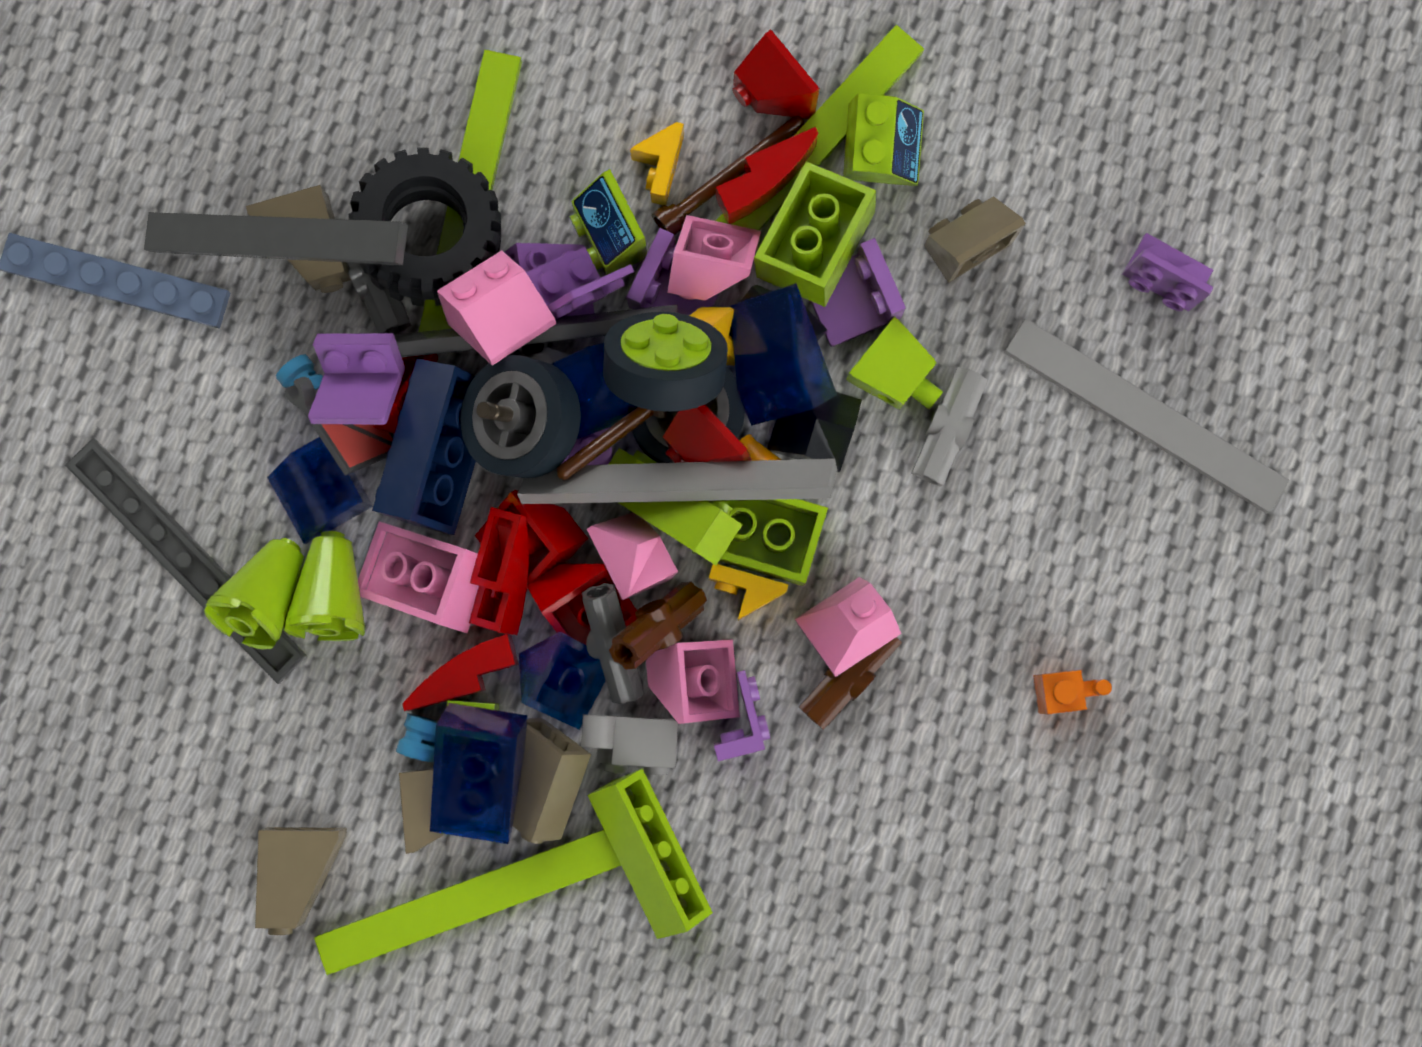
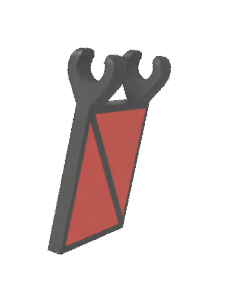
(349, 444)

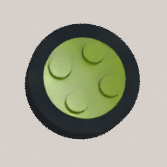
(664, 361)

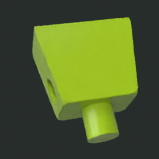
(896, 368)

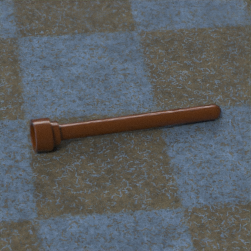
(673, 216)
(603, 442)

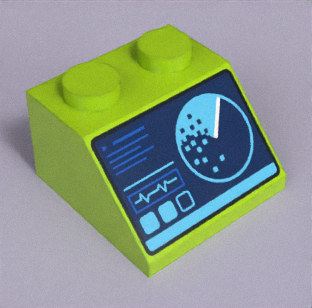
(883, 140)
(608, 224)

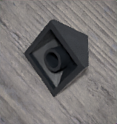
(817, 432)

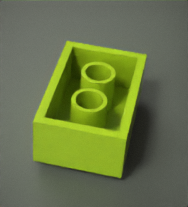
(815, 233)
(775, 537)

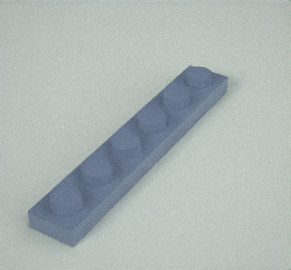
(114, 280)

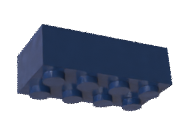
(428, 459)

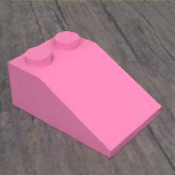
(420, 577)

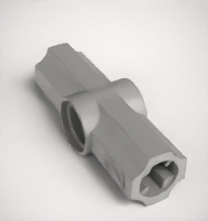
(950, 426)

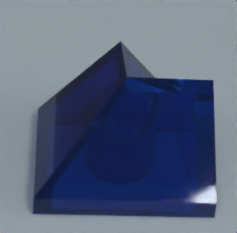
(597, 403)
(560, 678)

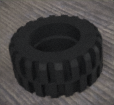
(434, 179)

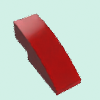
(765, 175)
(501, 573)
(464, 673)

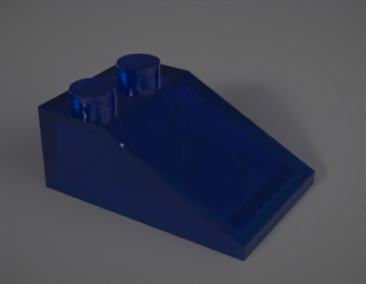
(778, 357)
(477, 772)

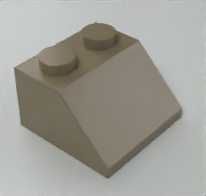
(972, 237)

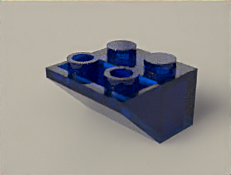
(317, 491)

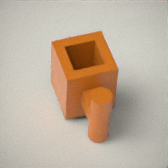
(1066, 691)

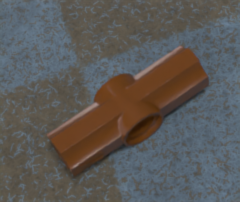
(657, 625)
(835, 692)

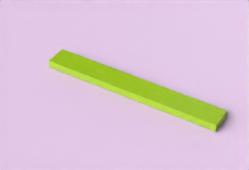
(872, 76)
(481, 147)
(466, 901)

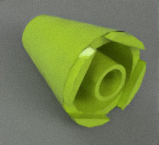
(327, 592)
(258, 595)

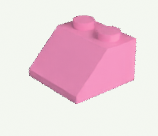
(495, 307)

